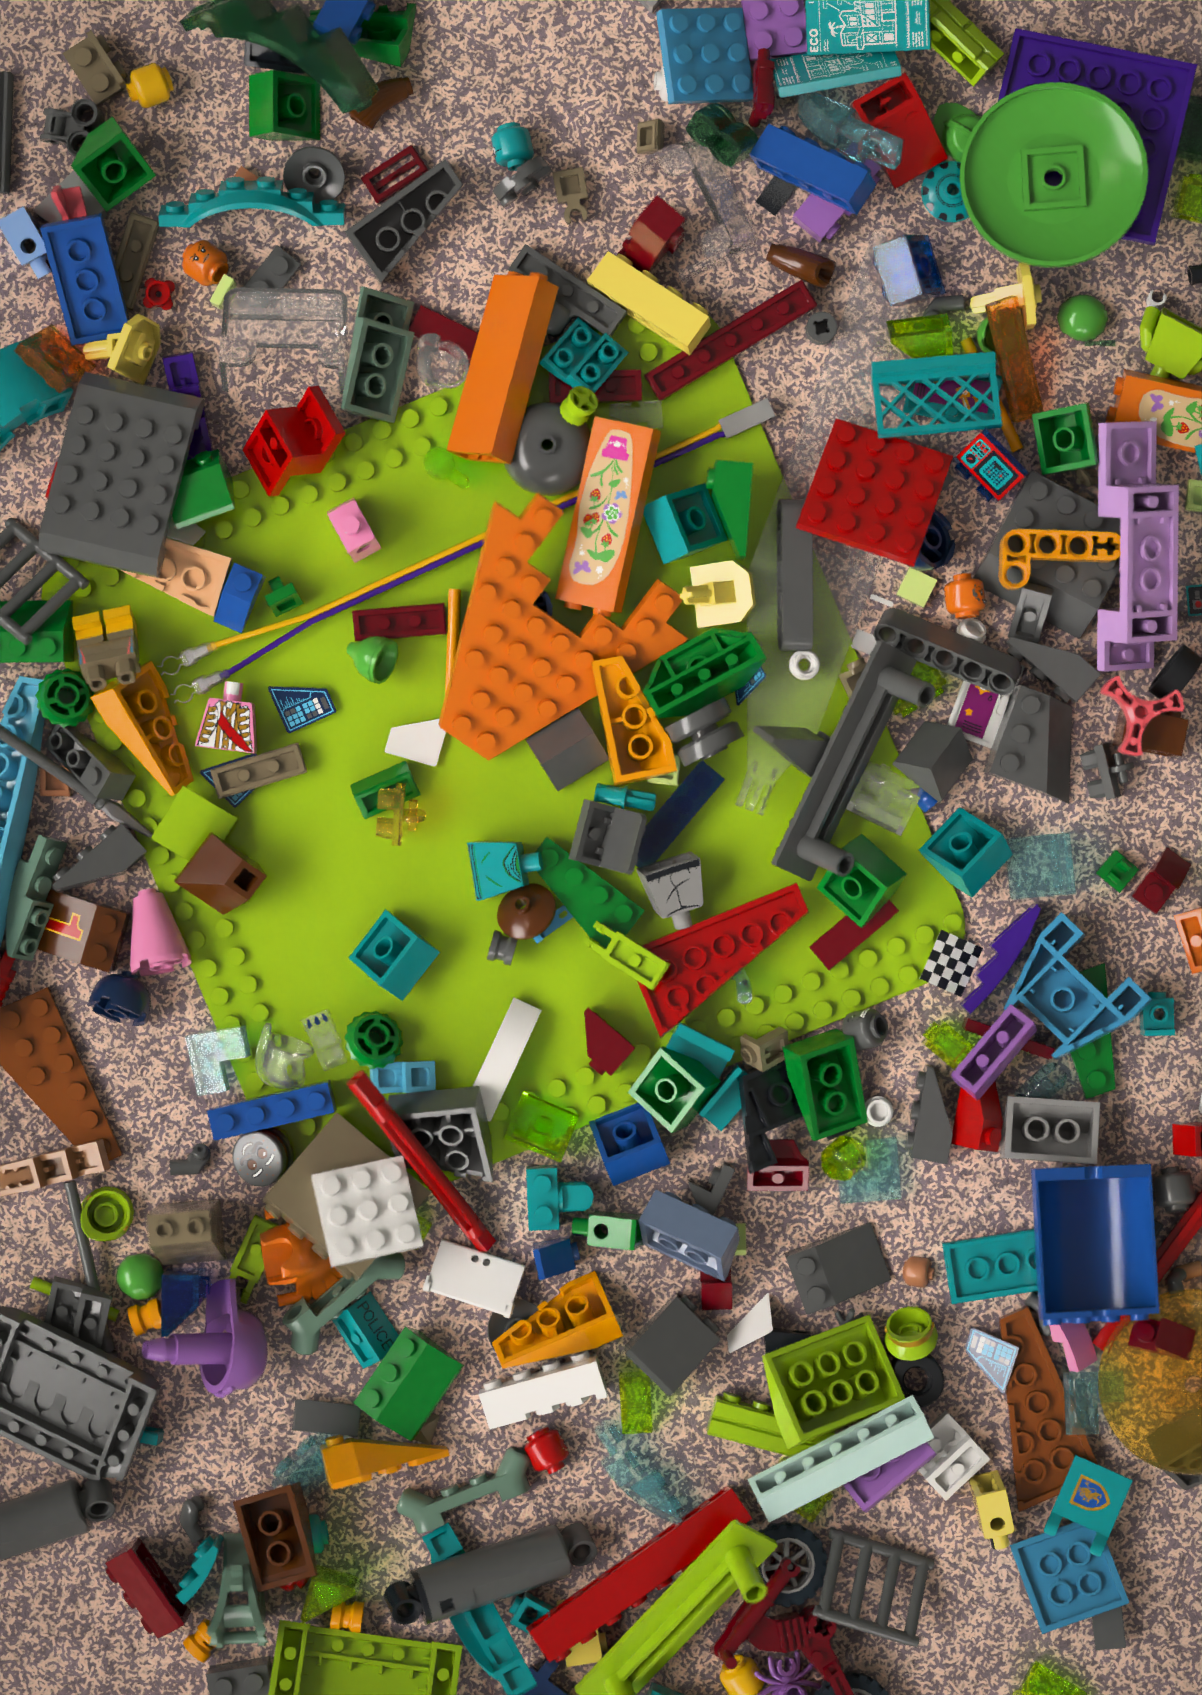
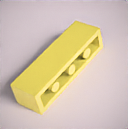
(650, 303)

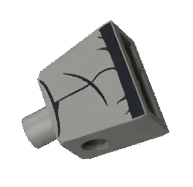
(674, 887)

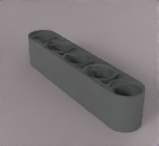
(794, 579)
(949, 651)

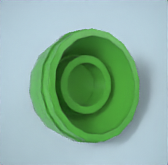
(374, 657)

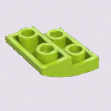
(190, 822)

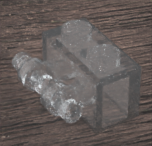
(885, 797)

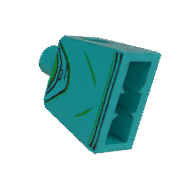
(500, 867)

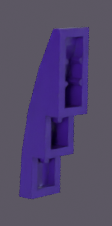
(184, 378)
(1007, 948)

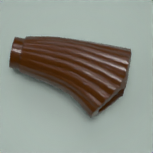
(390, 94)
(802, 264)

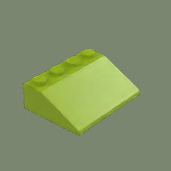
(830, 1381)

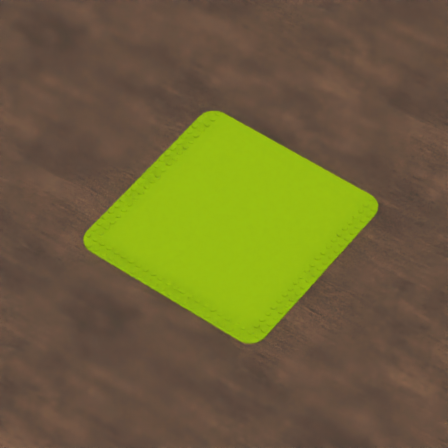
(333, 876)

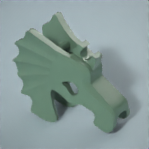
(237, 1577)

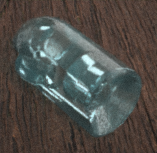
(1040, 1086)

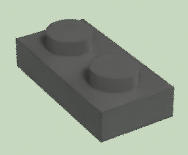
(274, 271)
(1030, 612)

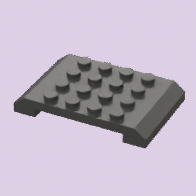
(119, 474)

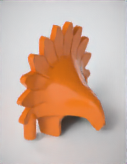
(294, 1262)

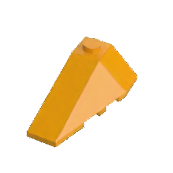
(632, 732)
(565, 1325)

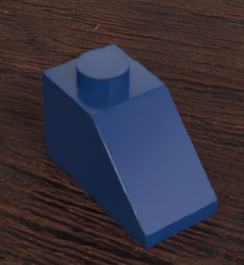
(238, 597)
(555, 1256)

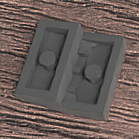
(78, 1310)

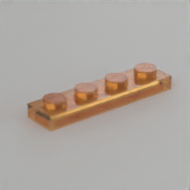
(1014, 358)

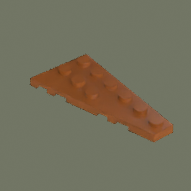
(49, 1069)
(1037, 1415)

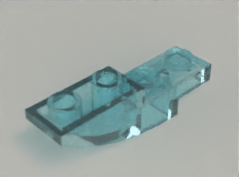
(839, 130)
(642, 1485)

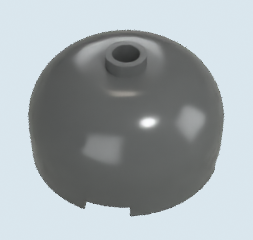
(551, 470)

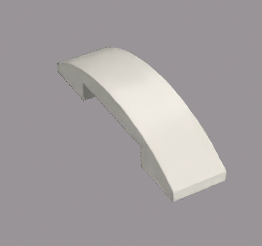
(505, 1053)

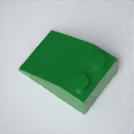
(731, 496)
(826, 1082)

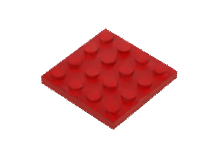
(874, 492)

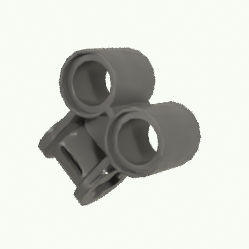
(67, 127)

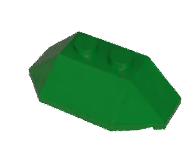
(702, 671)

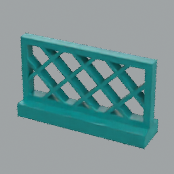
(938, 370)

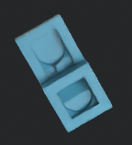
(405, 1077)

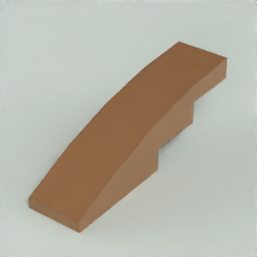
(53, 1167)

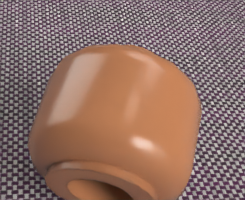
(918, 1271)

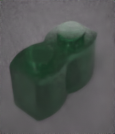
(722, 134)

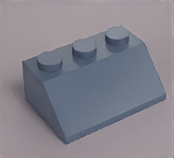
(689, 1234)

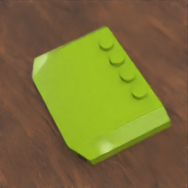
(353, 1663)

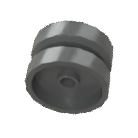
(704, 732)

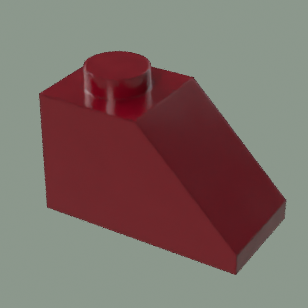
(604, 1044)

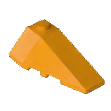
(145, 726)
(355, 1459)

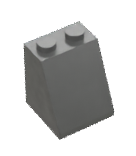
(673, 1343)

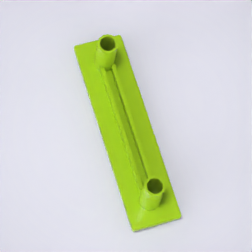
(681, 1611)

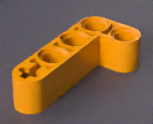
(1061, 550)

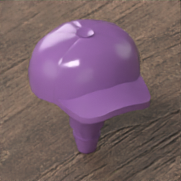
(225, 1359)

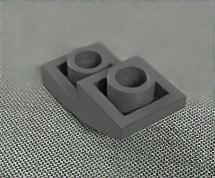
(326, 1418)
(1109, 1630)

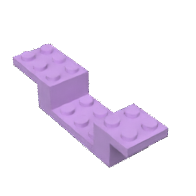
(1146, 547)

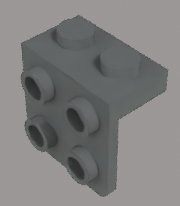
(608, 837)

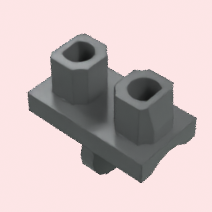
(1108, 784)

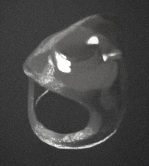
(431, 353)
(275, 1054)

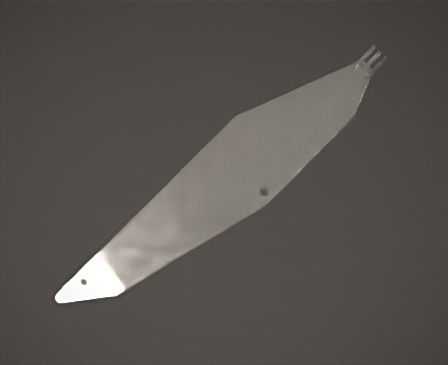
(838, 583)

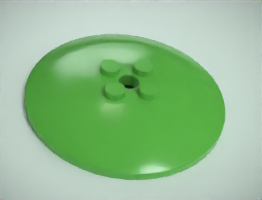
(1043, 132)

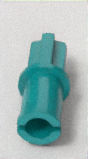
(625, 797)

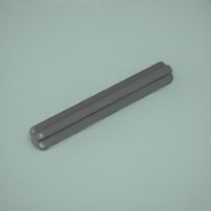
(6, 115)

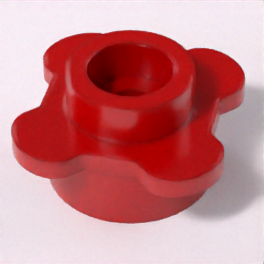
(154, 286)

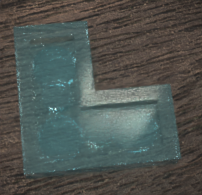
(209, 1051)
(881, 1178)
(1081, 1402)

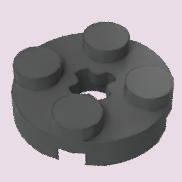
(522, 181)

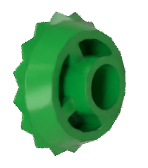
(65, 698)
(373, 1039)

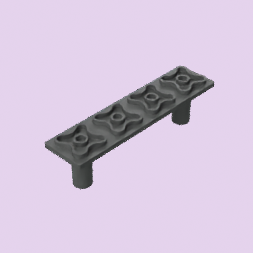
(844, 761)

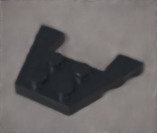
(765, 1105)

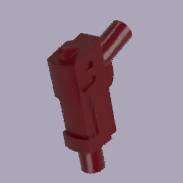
(762, 88)

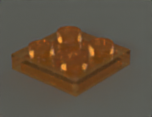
(54, 358)

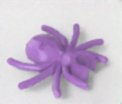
(786, 1680)

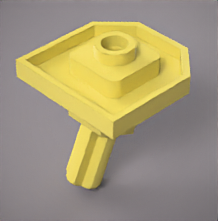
(1025, 290)
(129, 351)
(720, 593)

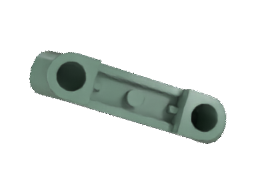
(307, 1319)
(429, 1512)

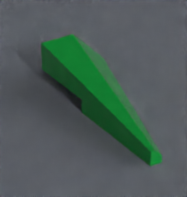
(385, 35)

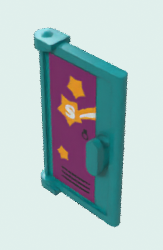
(951, 388)

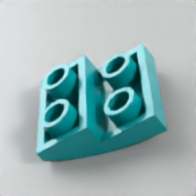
(583, 357)
(204, 1560)

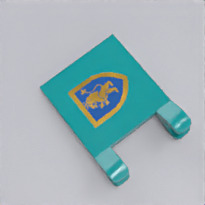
(1090, 1498)

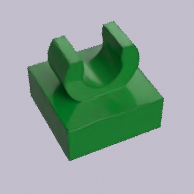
(283, 597)
(1117, 871)

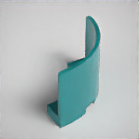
(24, 395)

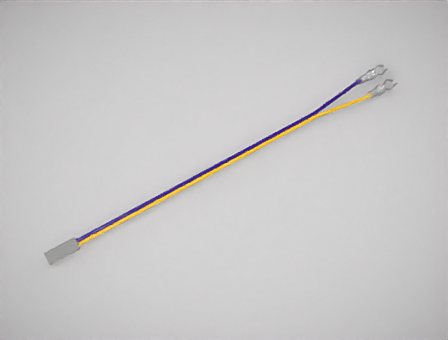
(730, 425)

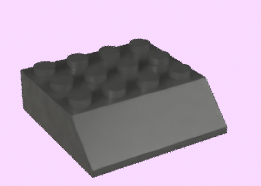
(1075, 585)

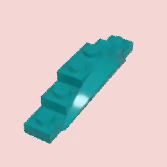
(256, 194)
(483, 1627)

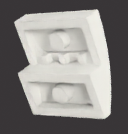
(956, 1456)

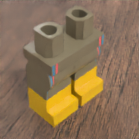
(110, 658)

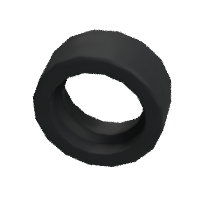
(1176, 672)

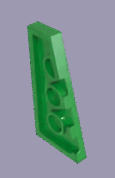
(586, 893)
(1095, 1060)

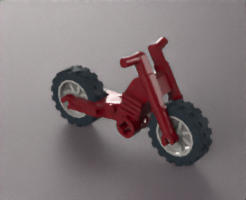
(789, 1630)

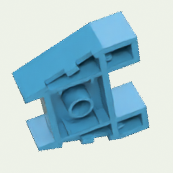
(1065, 997)

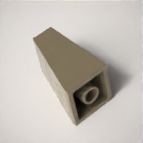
(187, 1232)

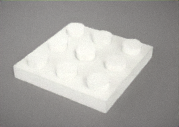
(367, 1211)

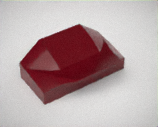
(788, 1174)

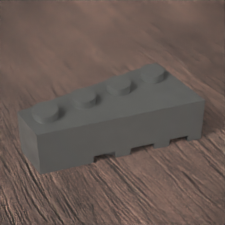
(398, 223)

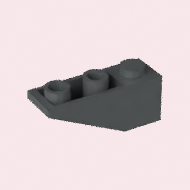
(1061, 668)
(90, 763)
(107, 860)
(931, 1128)

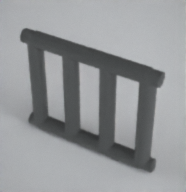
(54, 564)
(851, 1619)

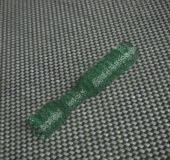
(1100, 343)

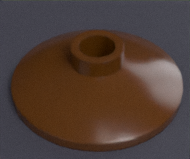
(530, 920)

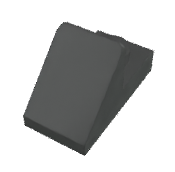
(719, 1180)

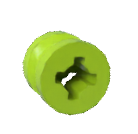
(578, 405)

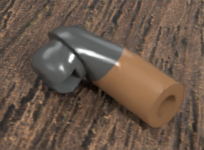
(1182, 1273)

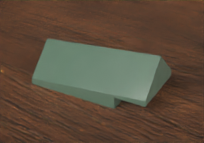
(378, 355)

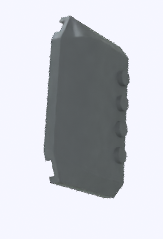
(70, 1398)

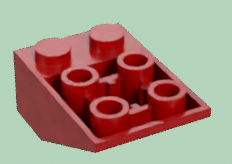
(900, 111)

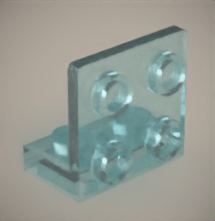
(1040, 866)
(303, 1468)

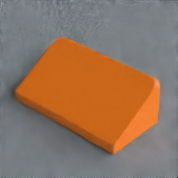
(1190, 931)

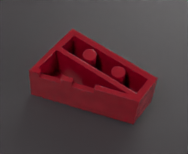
(653, 235)

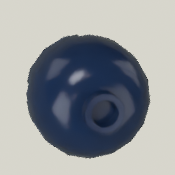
(937, 545)
(121, 997)

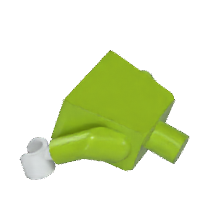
(1170, 341)

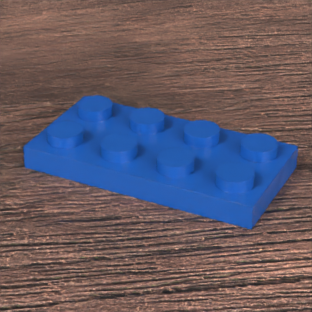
(85, 278)

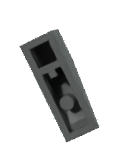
(796, 745)

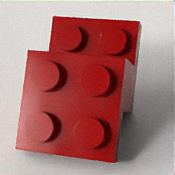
(293, 441)

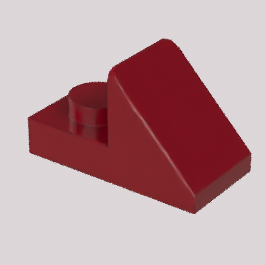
(1161, 880)
(716, 1293)
(1162, 1337)

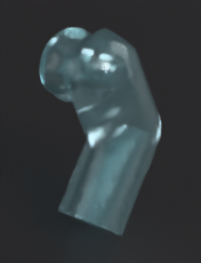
(743, 987)

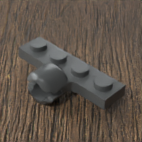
(573, 296)

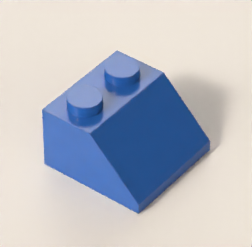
(629, 1143)

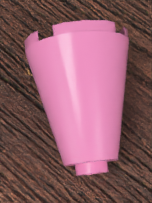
(155, 936)

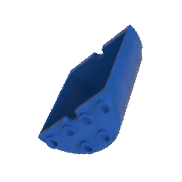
(1094, 1243)

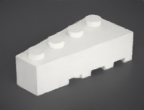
(543, 1390)

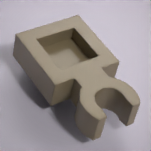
(571, 189)

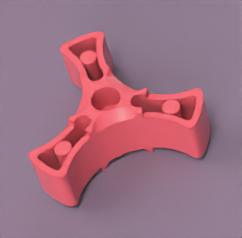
(1138, 712)

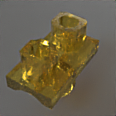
(393, 827)

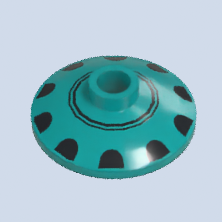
(935, 194)

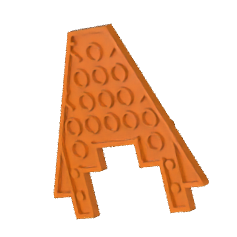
(521, 664)

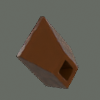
(221, 875)

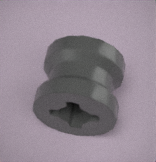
(817, 332)
(502, 948)

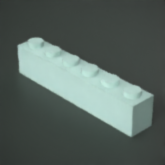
(841, 1458)

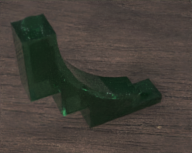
(325, 57)

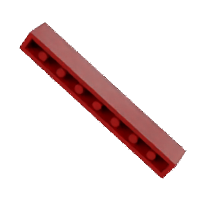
(635, 1576)

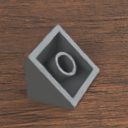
(567, 749)
(935, 758)

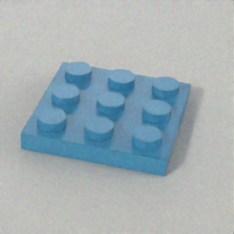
(705, 55)
(1066, 1579)

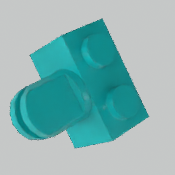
(549, 1197)

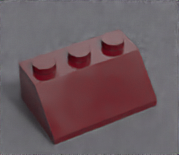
(147, 1588)

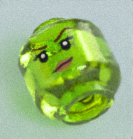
(843, 1158)

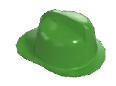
(953, 126)

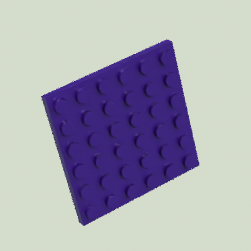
(1144, 86)

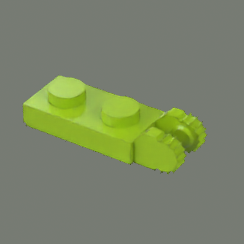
(629, 956)
(249, 1258)

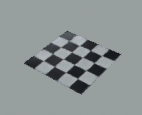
(951, 963)

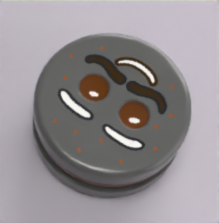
(262, 1156)

